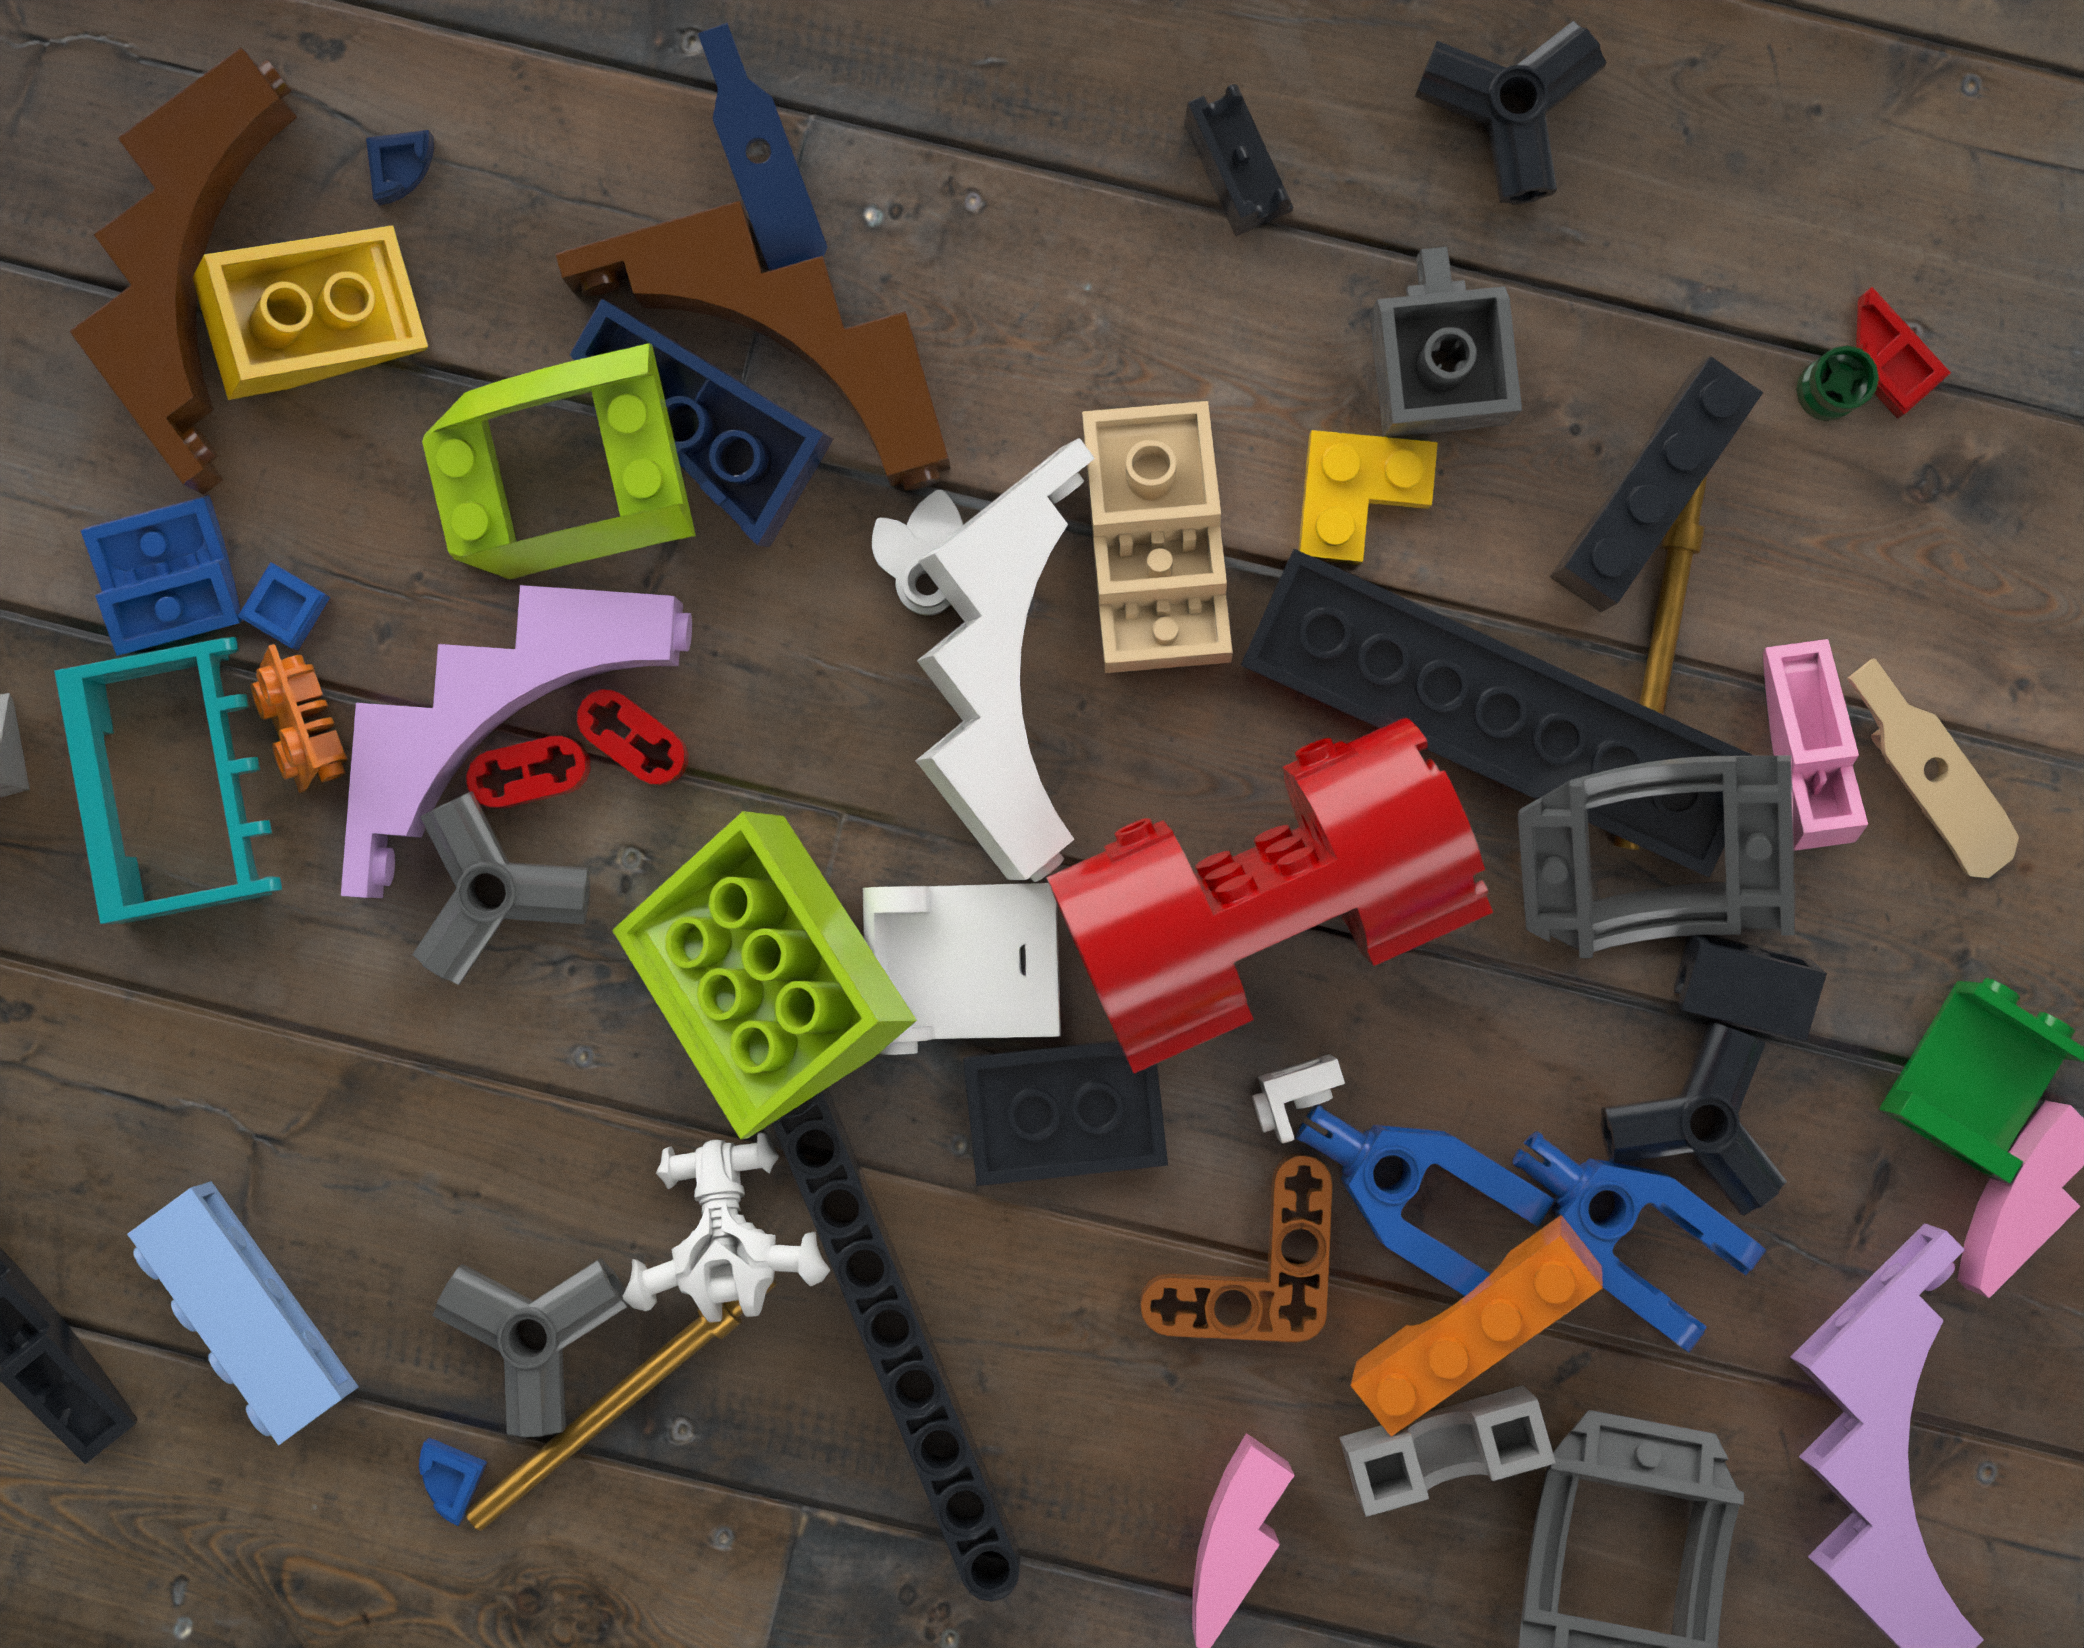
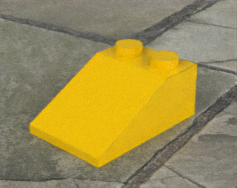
(307, 309)

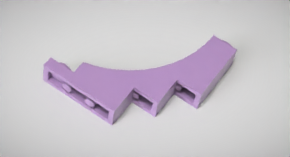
(411, 753)
(1870, 1367)

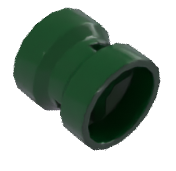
(1849, 374)

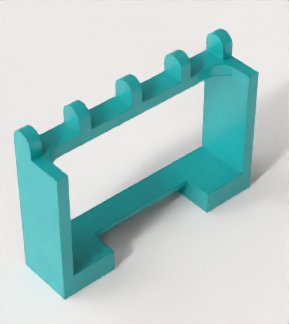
(87, 721)

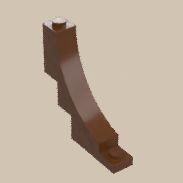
(713, 269)
(148, 333)

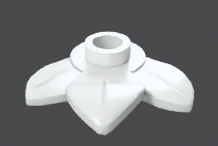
(901, 546)

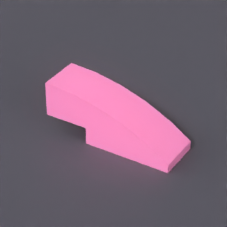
(1814, 728)
(2023, 1215)
(1235, 1538)

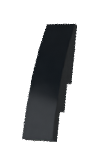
(54, 1370)

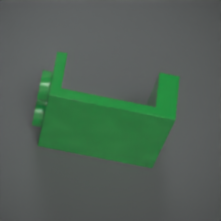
(1980, 1075)

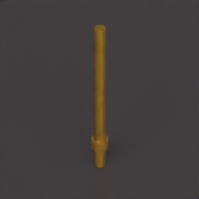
(1682, 542)
(603, 1413)

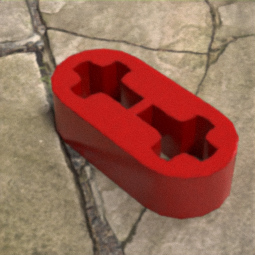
(624, 749)
(525, 757)

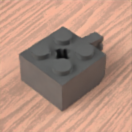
(1468, 326)

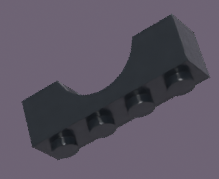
(1657, 485)

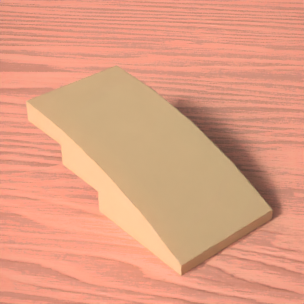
(1157, 537)

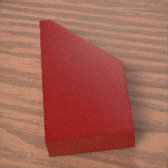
(1903, 361)

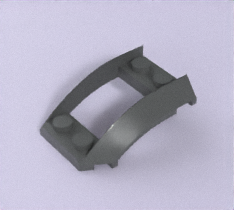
(1757, 856)
(1646, 1459)

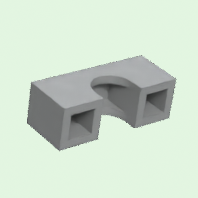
(1480, 1436)

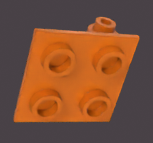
(276, 696)

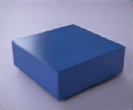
(284, 606)

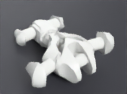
(724, 1254)

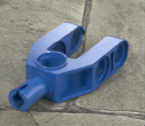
(1417, 1151)
(1632, 1190)

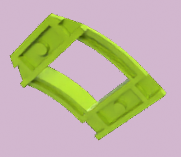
(636, 446)

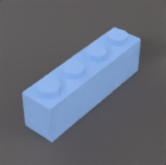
(241, 1312)

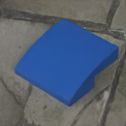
(162, 575)

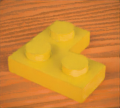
(1348, 474)

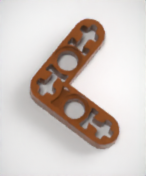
(1265, 1294)

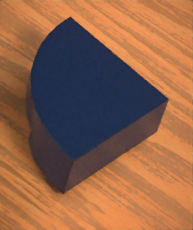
(398, 163)

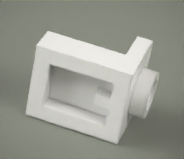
(1304, 1083)

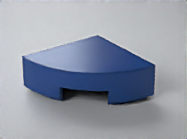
(450, 1478)

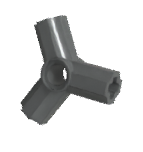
(468, 923)
(532, 1375)

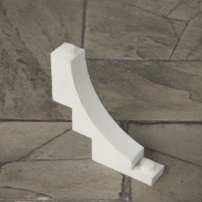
(990, 579)

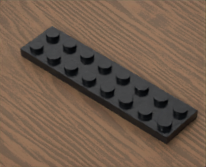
(1481, 703)

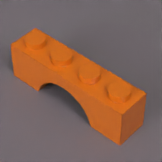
(1512, 1305)

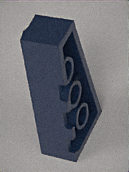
(726, 435)

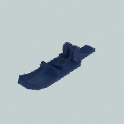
(772, 189)

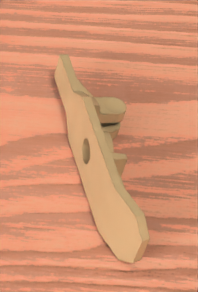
(1957, 797)

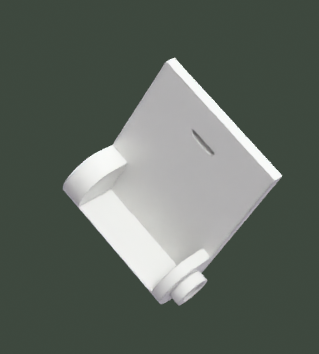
(960, 959)

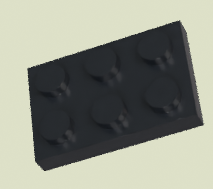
(1062, 1113)

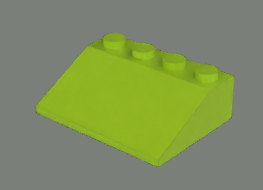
(762, 972)

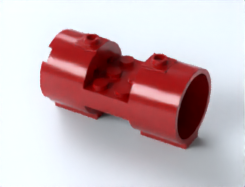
(1372, 844)

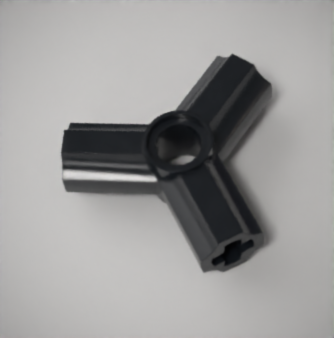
(1542, 79)
(1728, 1152)

